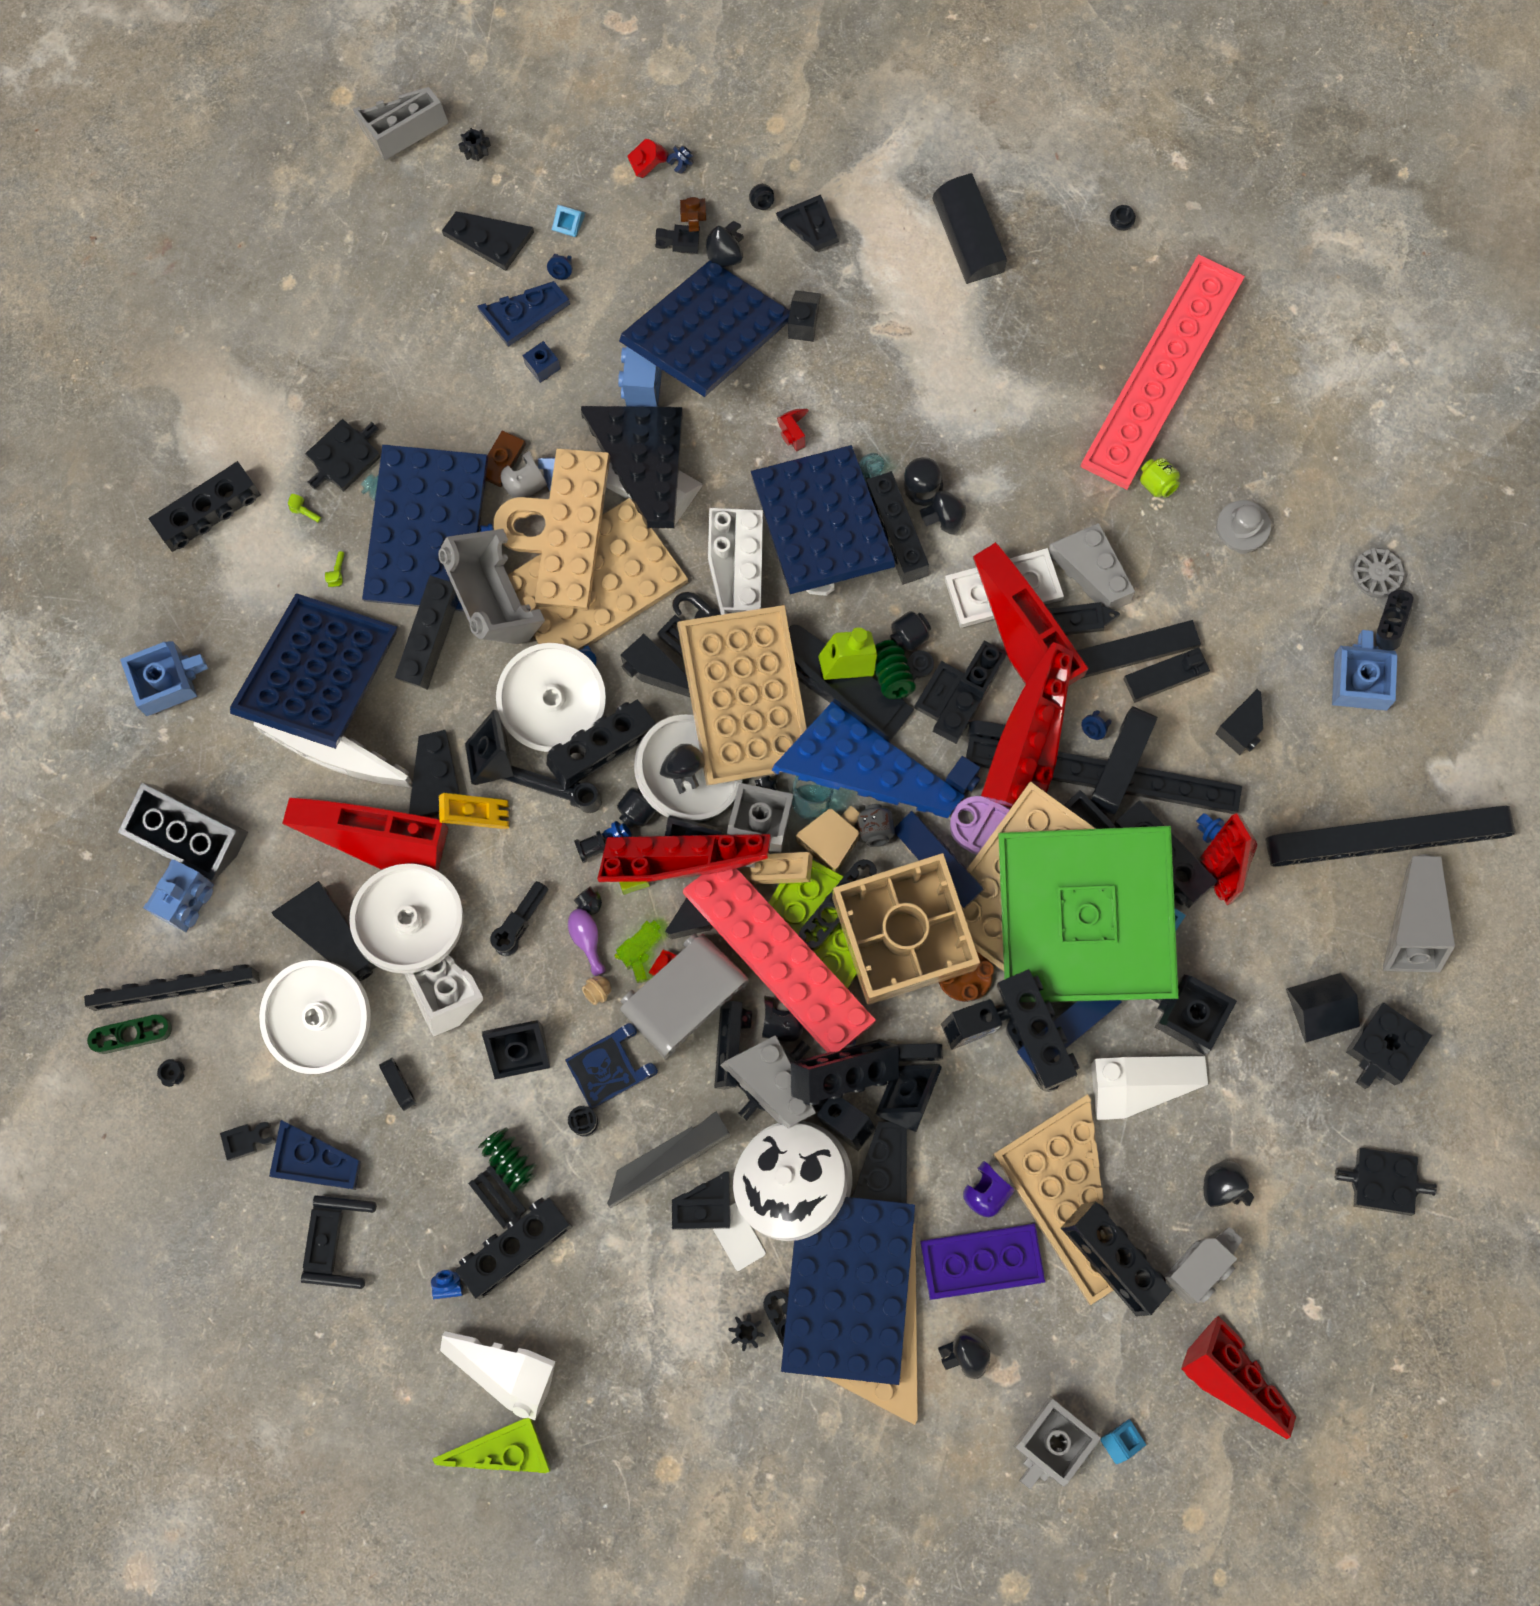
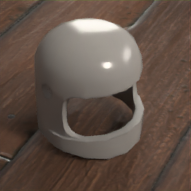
(524, 481)

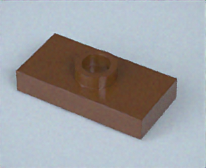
(503, 453)

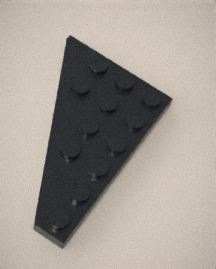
(643, 454)

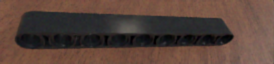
(1390, 836)

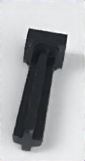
(553, 787)

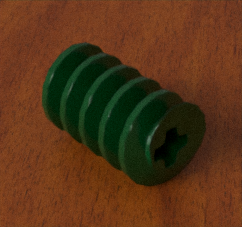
(893, 670)
(508, 1159)

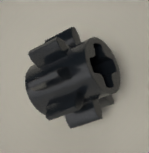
(474, 144)
(738, 1331)

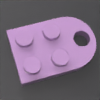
(986, 819)

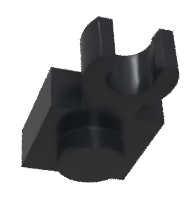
(242, 1140)

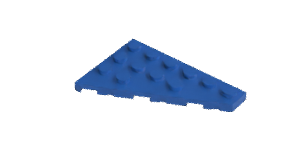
(850, 755)

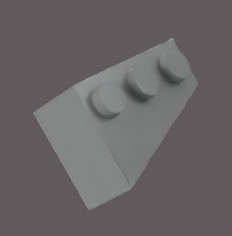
(401, 122)
(1094, 566)
(767, 1077)

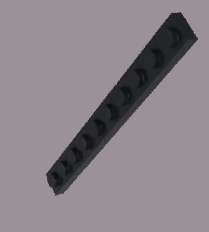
(1144, 782)

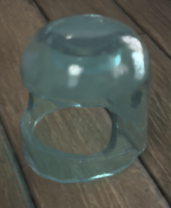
(811, 800)

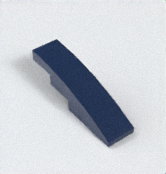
(926, 843)
(1075, 1023)

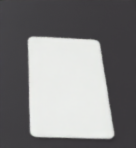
(740, 1241)

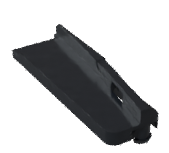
(855, 695)

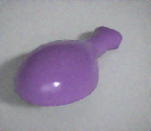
(585, 936)

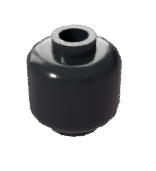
(910, 630)
(635, 808)

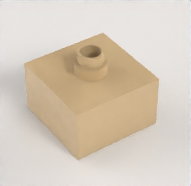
(905, 929)

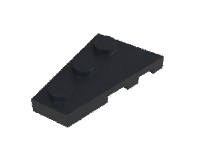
(432, 774)

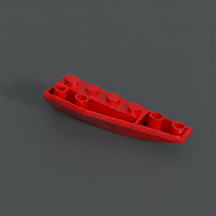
(1021, 615)
(1032, 732)
(370, 833)
(678, 856)
(1230, 858)

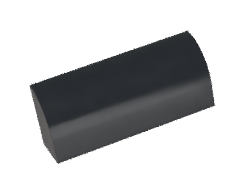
(969, 229)

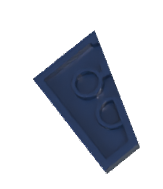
(521, 314)
(312, 1161)

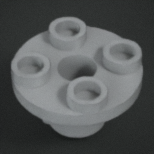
(1243, 526)

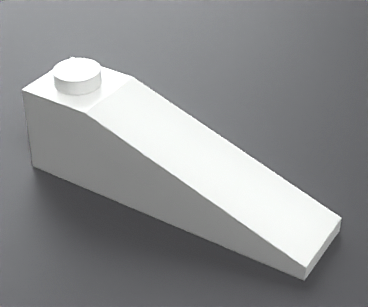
(444, 995)

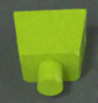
(849, 655)

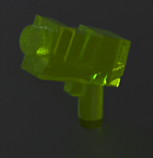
(634, 950)

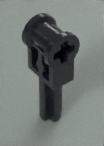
(516, 922)

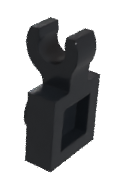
(680, 239)

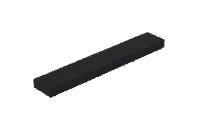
(1140, 648)

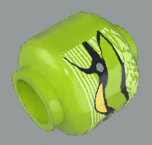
(1160, 477)

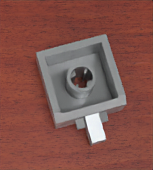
(761, 812)
(1203, 1266)
(1055, 1462)

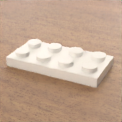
(970, 598)

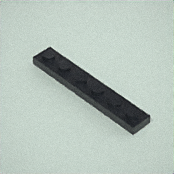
(161, 989)

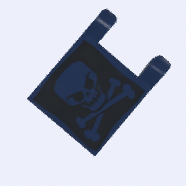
(605, 1068)

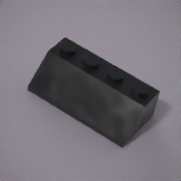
(182, 831)

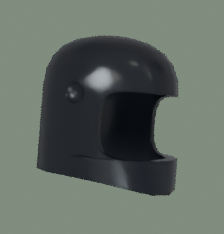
(922, 476)
(780, 1023)

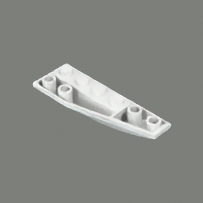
(736, 558)
(347, 758)

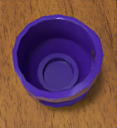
(989, 1194)

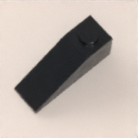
(653, 666)

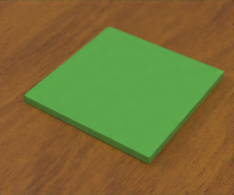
(1090, 912)

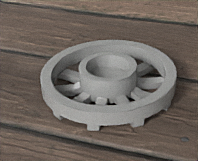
(1378, 572)

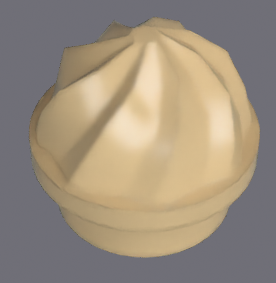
(597, 989)

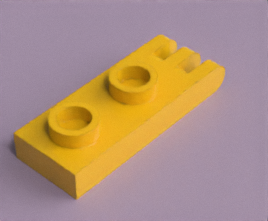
(473, 811)

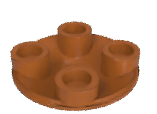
(970, 985)

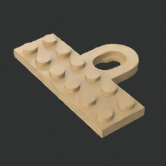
(571, 528)

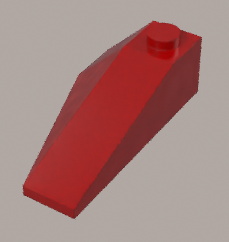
(1226, 1372)

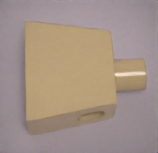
(831, 837)

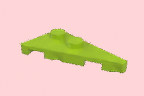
(508, 1448)

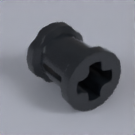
(590, 846)

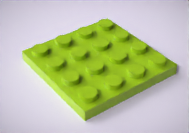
(797, 904)

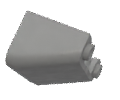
(484, 588)
(683, 994)

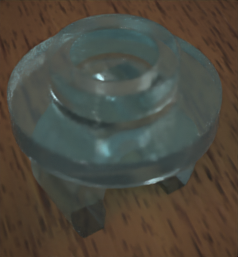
(871, 465)
(370, 485)

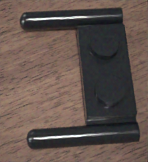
(323, 1241)

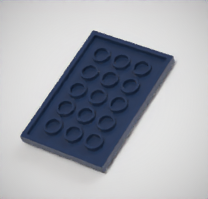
(706, 328)
(417, 506)
(822, 519)
(314, 671)
(851, 1294)

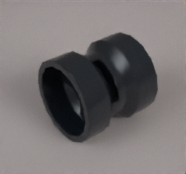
(585, 1125)

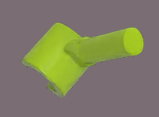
(295, 505)
(334, 578)

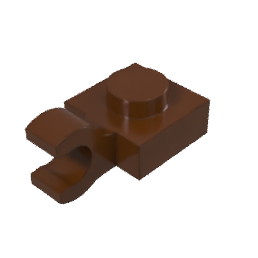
(692, 211)

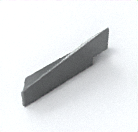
(667, 1158)

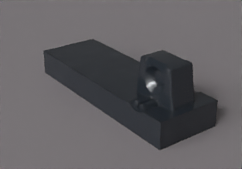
(1166, 674)
(731, 1021)

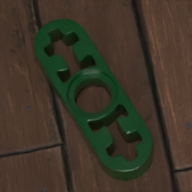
(108, 1031)

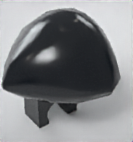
(724, 245)
(946, 509)
(682, 765)
(1225, 1184)
(968, 1352)

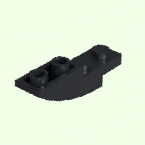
(970, 692)

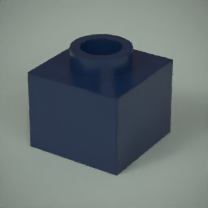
(541, 362)
(964, 776)

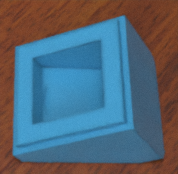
(568, 220)
(1123, 1442)

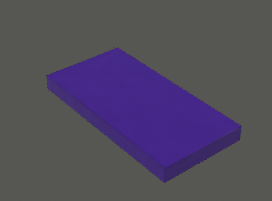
(982, 1262)

